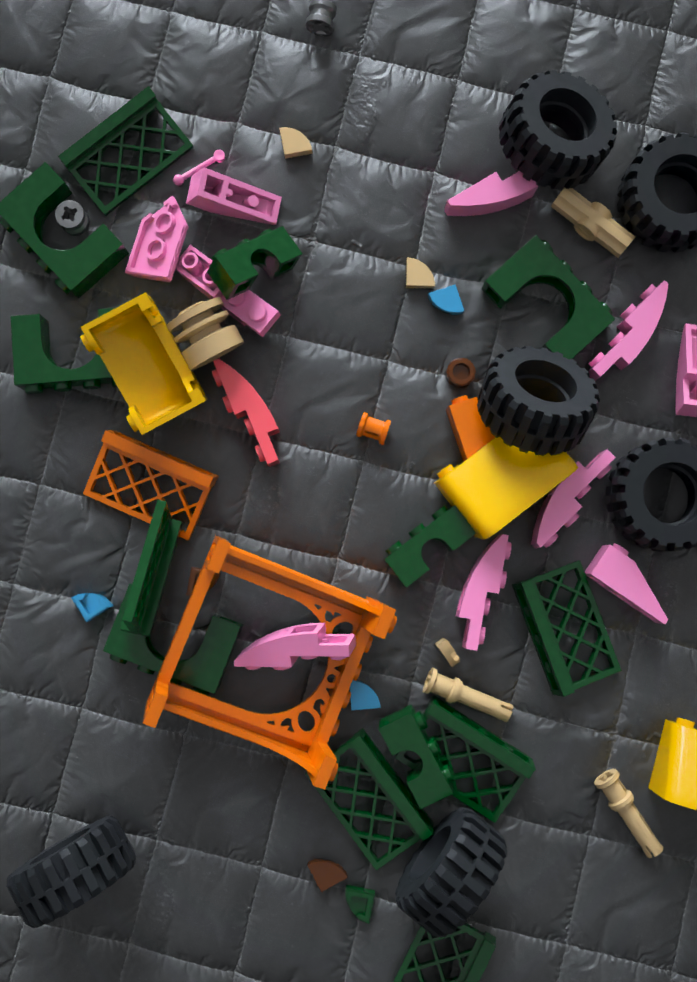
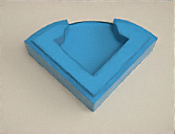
(447, 300)
(91, 605)
(363, 696)

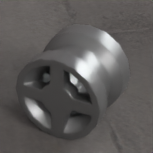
(321, 17)
(77, 223)

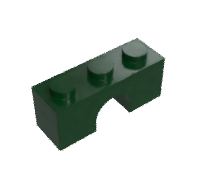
(271, 250)
(448, 527)
(430, 779)

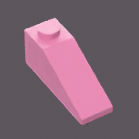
(232, 197)
(624, 579)

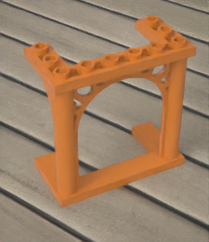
(301, 746)

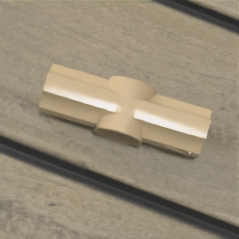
(593, 221)

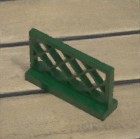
(108, 133)
(151, 572)
(547, 642)
(484, 742)
(393, 791)
(471, 970)

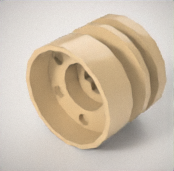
(205, 333)

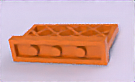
(155, 459)

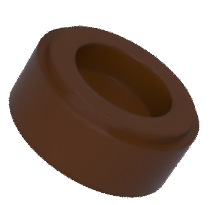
(460, 372)

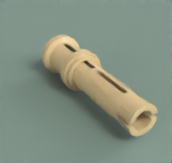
(455, 691)
(622, 802)

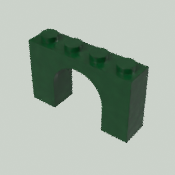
(26, 212)
(539, 265)
(35, 366)
(201, 671)

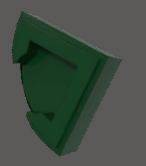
(360, 901)

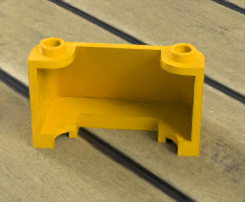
(144, 363)
(501, 484)
(676, 764)

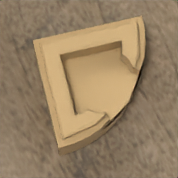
(294, 143)
(418, 275)
(448, 652)

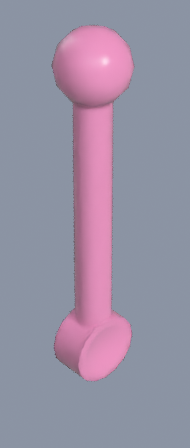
(219, 156)

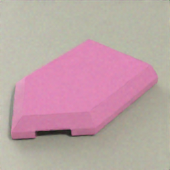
(158, 243)

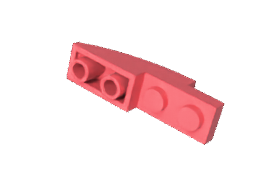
(244, 401)

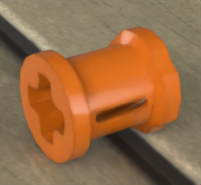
(373, 428)

